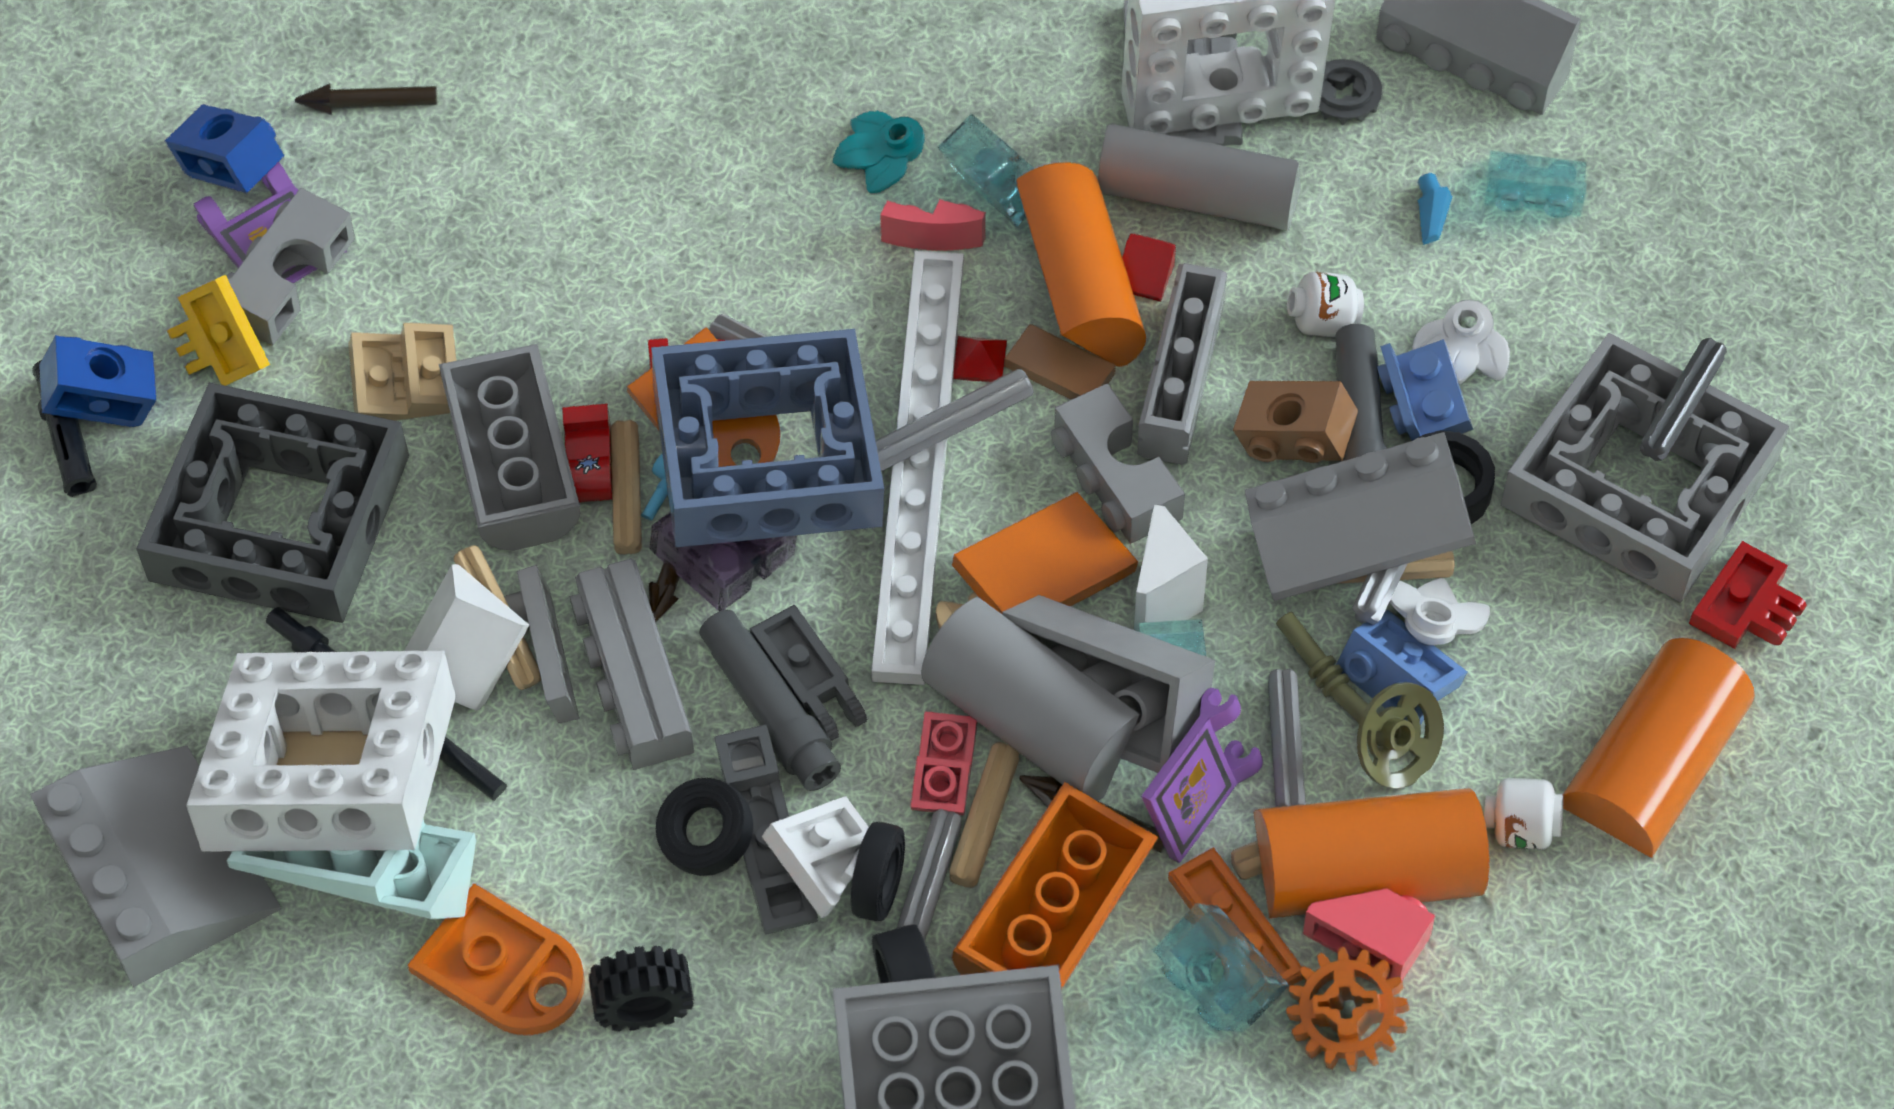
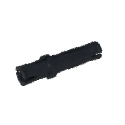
(68, 448)

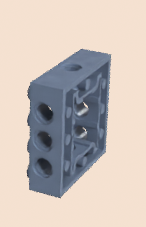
(765, 378)

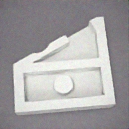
(819, 850)

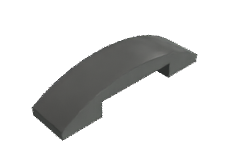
(752, 770)

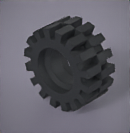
(640, 988)

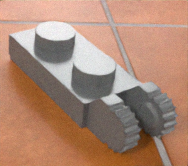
(807, 668)

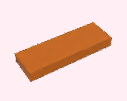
(1211, 882)

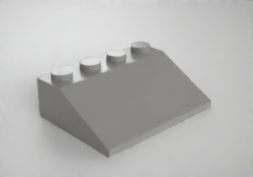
(141, 863)
(956, 1042)

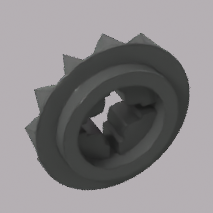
(1365, 92)

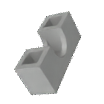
(302, 232)
(1091, 432)

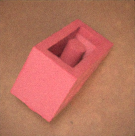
(1377, 921)

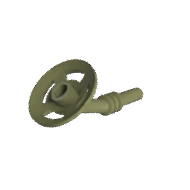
(1382, 729)

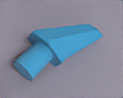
(1432, 207)

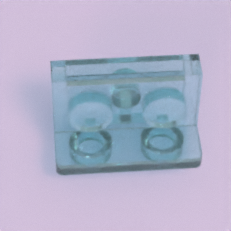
(1535, 184)

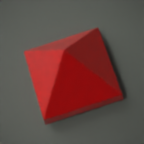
(979, 359)

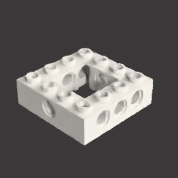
(1183, 91)
(255, 805)

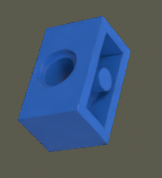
(225, 147)
(97, 381)

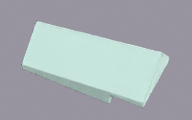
(420, 881)

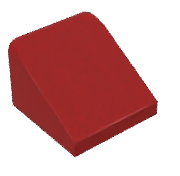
(1148, 265)

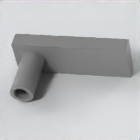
(536, 607)

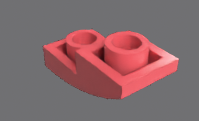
(947, 228)
(944, 763)

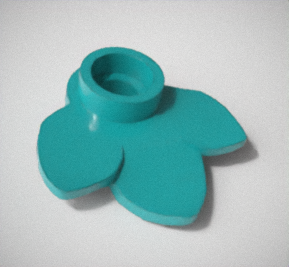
(878, 151)

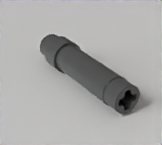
(1358, 372)
(794, 735)

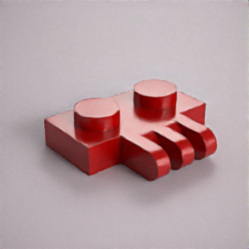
(1748, 599)

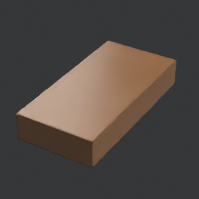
(1058, 363)

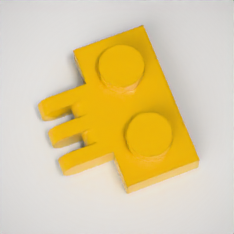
(218, 333)

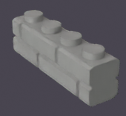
(1182, 363)
(633, 664)

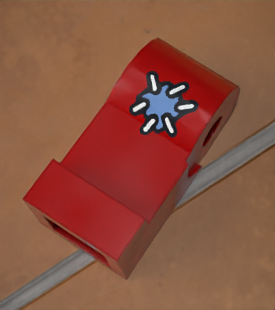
(589, 450)

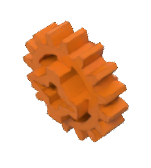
(1326, 1008)

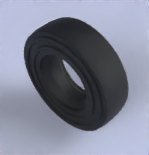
(679, 808)
(877, 871)

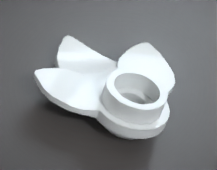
(1469, 347)
(1435, 614)

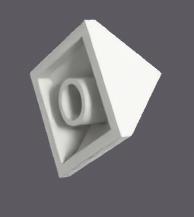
(1171, 573)
(474, 633)

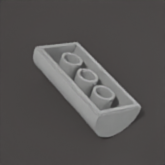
(1199, 177)
(511, 448)
(1029, 697)

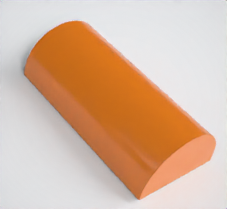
(1082, 261)
(1661, 744)
(1404, 843)
(1056, 889)

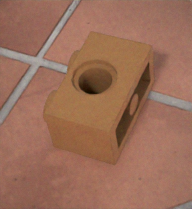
(1295, 420)

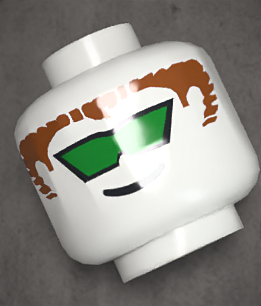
(1325, 303)
(1525, 813)

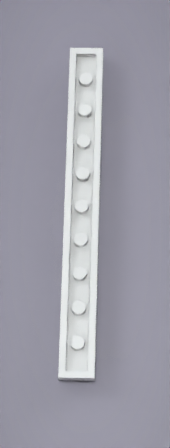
(918, 480)

